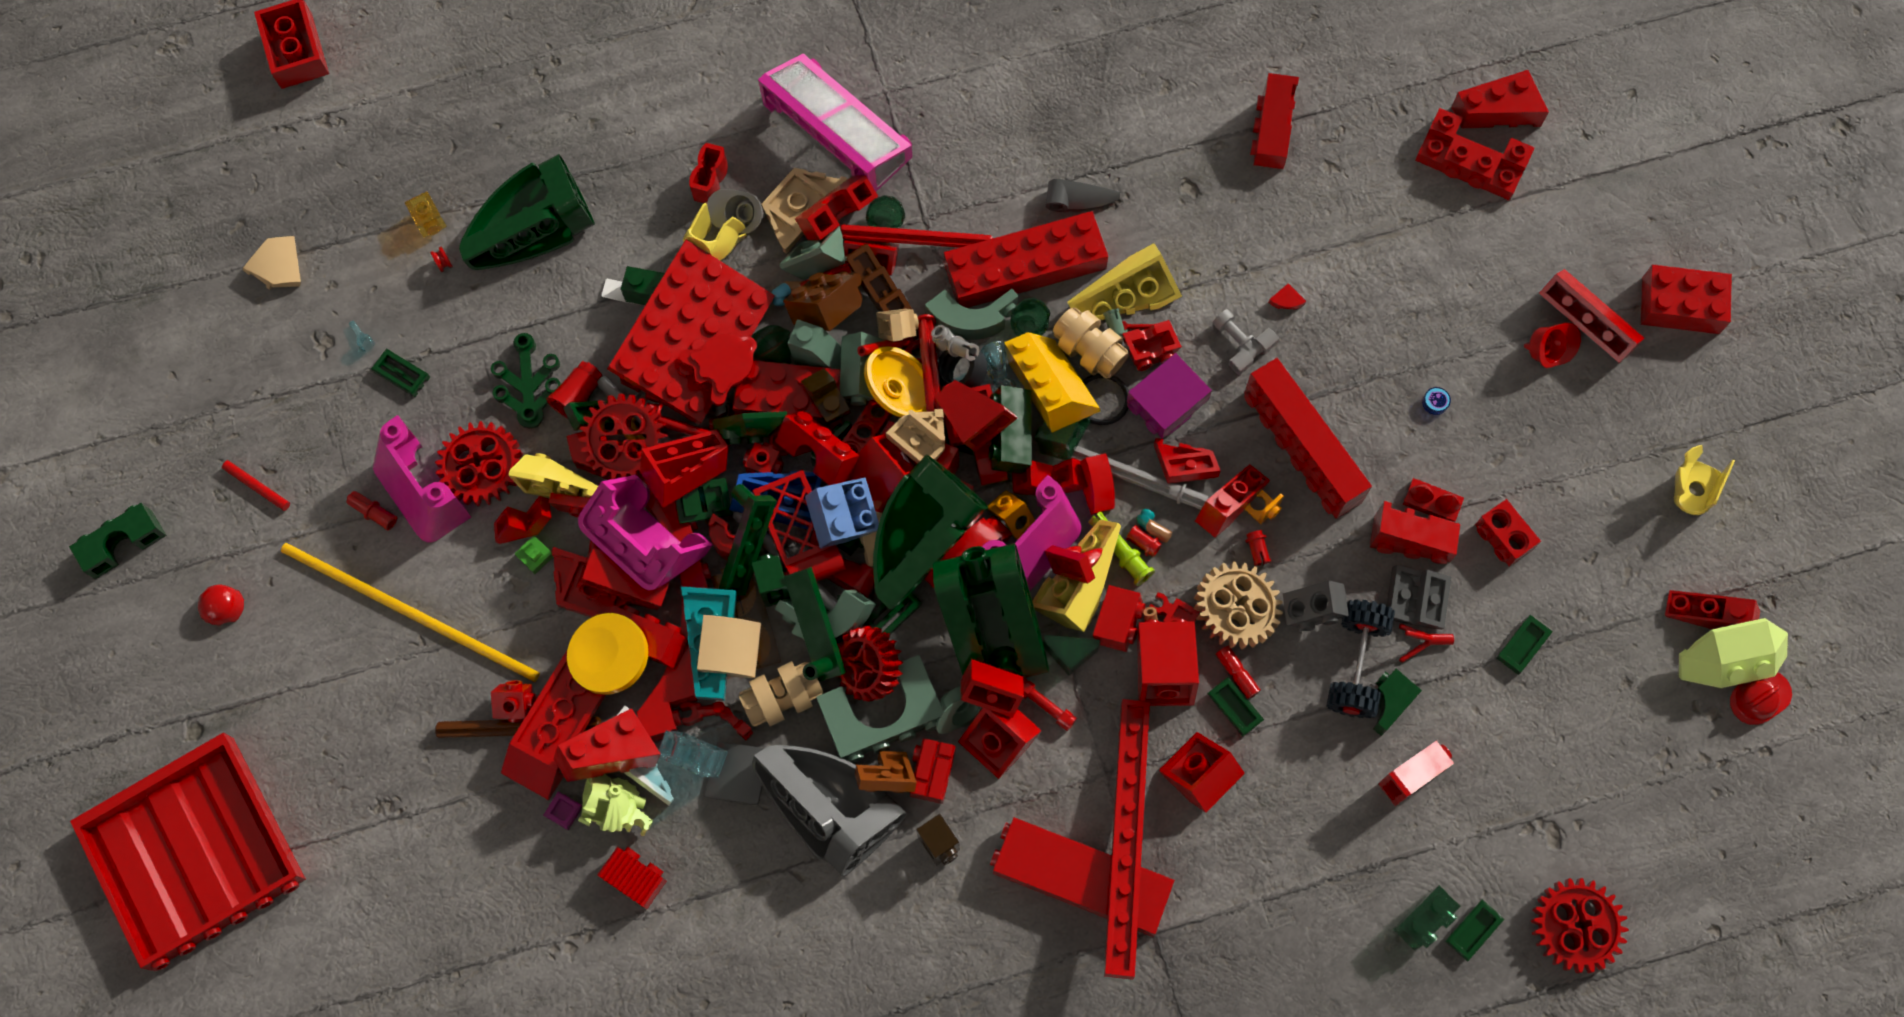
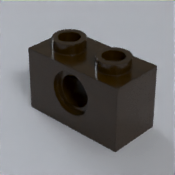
(938, 840)

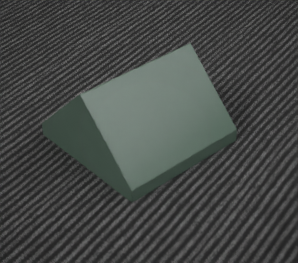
(815, 256)

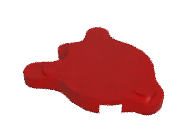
(722, 362)

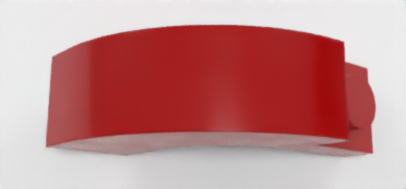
(975, 536)

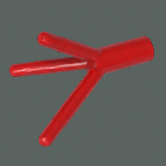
(1430, 639)

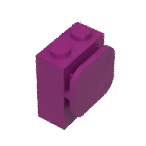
(1168, 396)

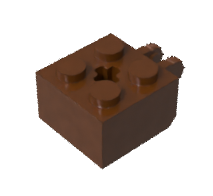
(825, 299)

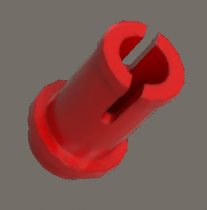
(1144, 541)
(1258, 547)

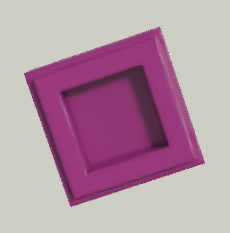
(563, 810)

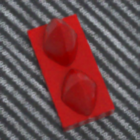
(1433, 500)
(1073, 563)

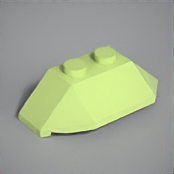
(1735, 654)

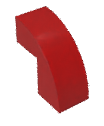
(1067, 474)

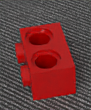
(1513, 529)

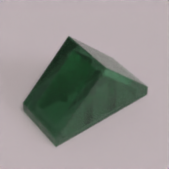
(1070, 651)

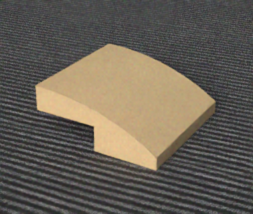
(729, 646)

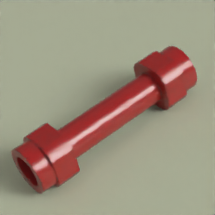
(1065, 719)

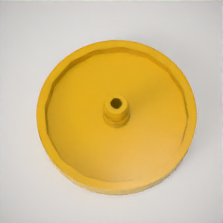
(607, 653)

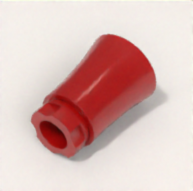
(575, 387)

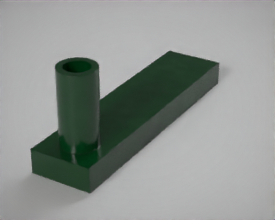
(748, 538)
(815, 627)

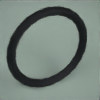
(1125, 408)

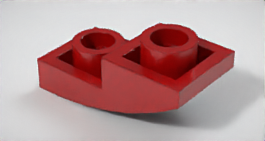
(1100, 489)

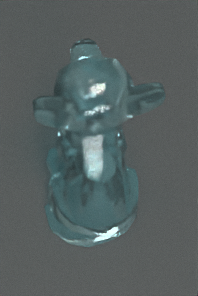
(996, 366)

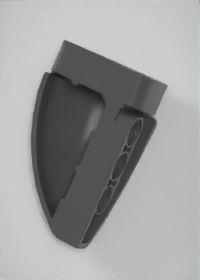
(825, 805)

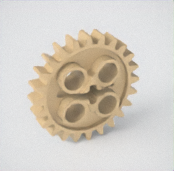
(1219, 616)

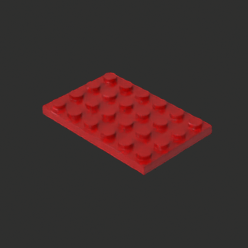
(688, 307)

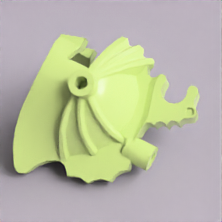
(613, 805)

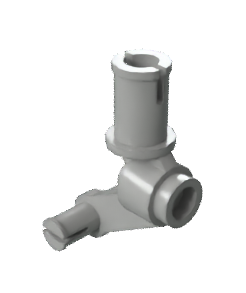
(954, 344)

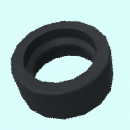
(974, 376)

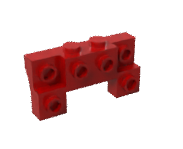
(1471, 161)

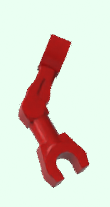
(717, 709)

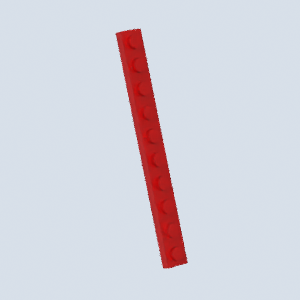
(1127, 840)

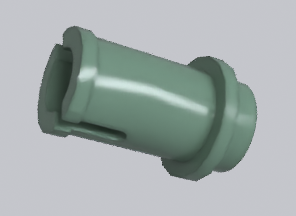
(1114, 321)

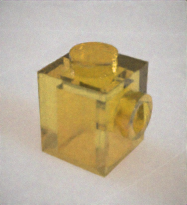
(425, 214)

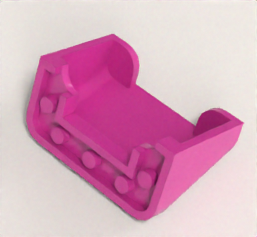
(428, 510)
(1055, 526)
(634, 538)

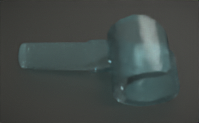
(361, 337)

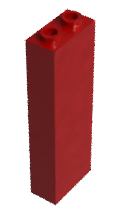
(1073, 872)

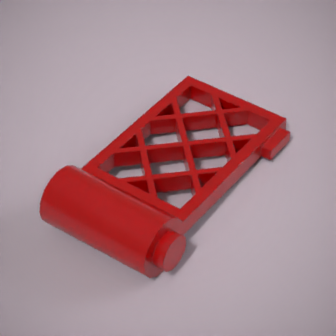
(824, 561)

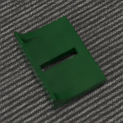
(716, 502)

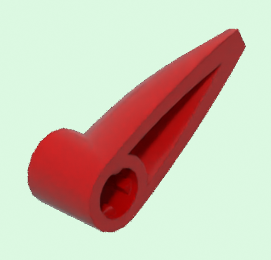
(855, 577)

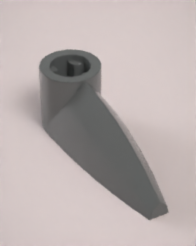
(1076, 195)

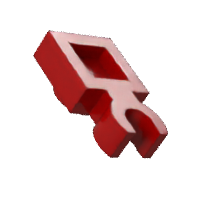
(1175, 611)

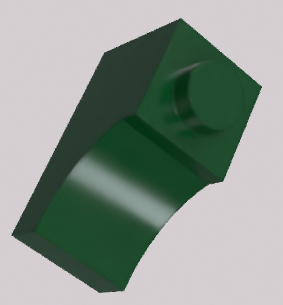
(1395, 696)

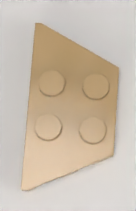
(793, 197)

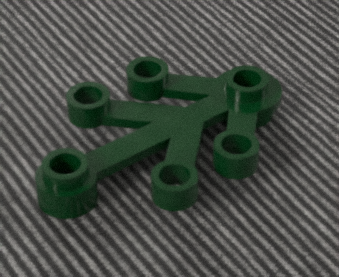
(527, 384)

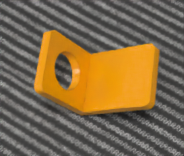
(1271, 508)
(1009, 509)

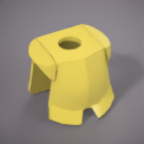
(725, 240)
(1709, 477)

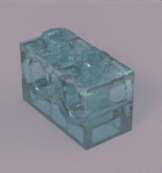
(692, 754)

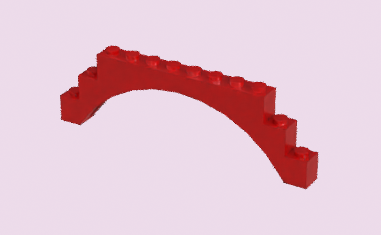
(677, 683)

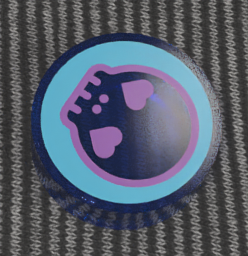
(1436, 401)

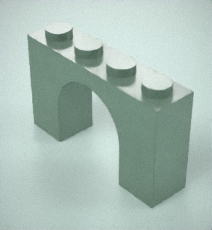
(856, 739)

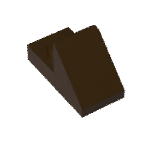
(825, 396)

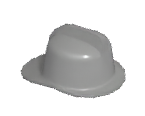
(735, 203)

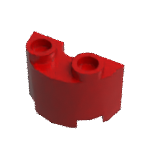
(1151, 344)
(721, 536)

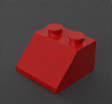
(999, 739)
(1202, 771)

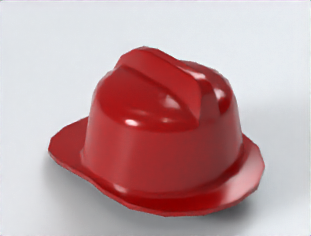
(1554, 344)
(1760, 699)

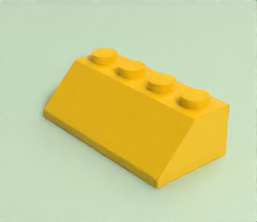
(1052, 380)

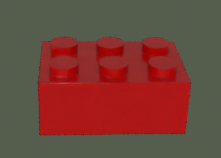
(291, 43)
(1686, 299)

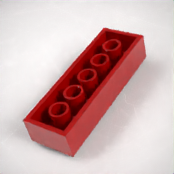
(1026, 260)
(1306, 439)

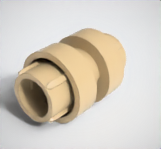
(1099, 350)
(760, 698)

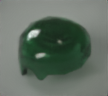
(885, 212)
(1030, 316)

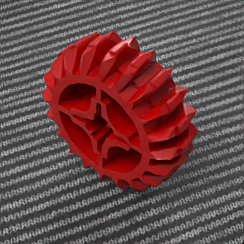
(874, 658)

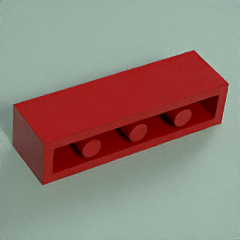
(1591, 315)

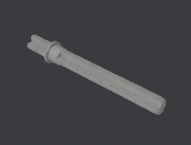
(1149, 481)

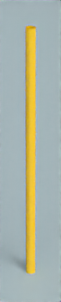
(410, 612)

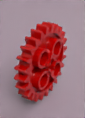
(622, 413)
(475, 441)
(1604, 921)

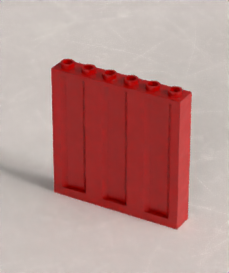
(187, 852)

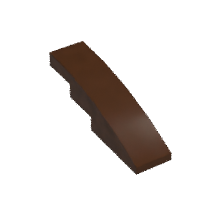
(877, 281)

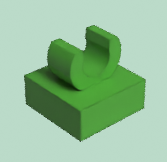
(534, 554)

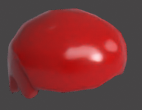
(220, 604)

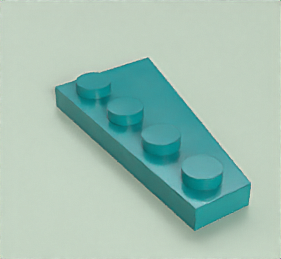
(696, 604)

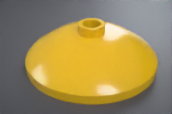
(895, 381)

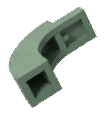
(971, 323)
(849, 613)

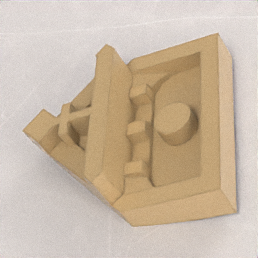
(275, 263)
(919, 434)

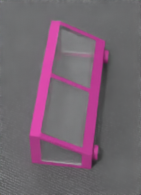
(835, 119)

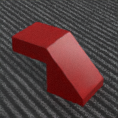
(516, 524)

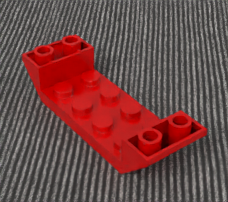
(555, 717)

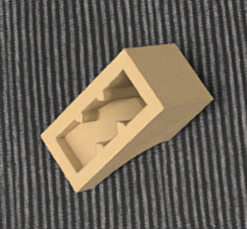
(897, 324)

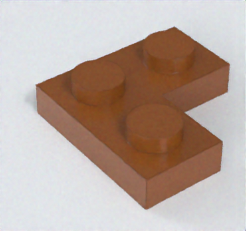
(891, 775)

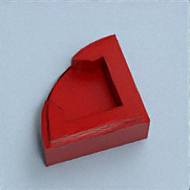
(1287, 299)

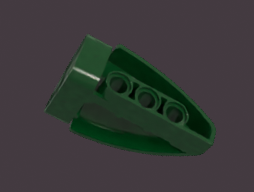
(526, 217)
(919, 527)

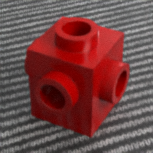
(765, 452)
(512, 701)

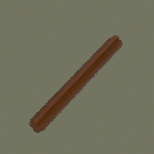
(486, 728)

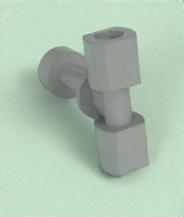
(1249, 346)

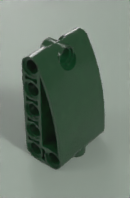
(990, 610)

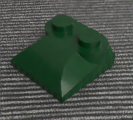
(748, 426)

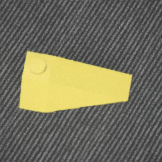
(1131, 286)
(544, 476)
(1073, 601)

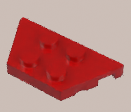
(585, 602)

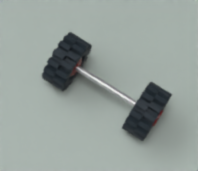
(1352, 697)

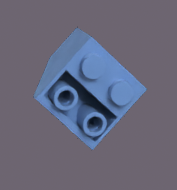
(842, 512)

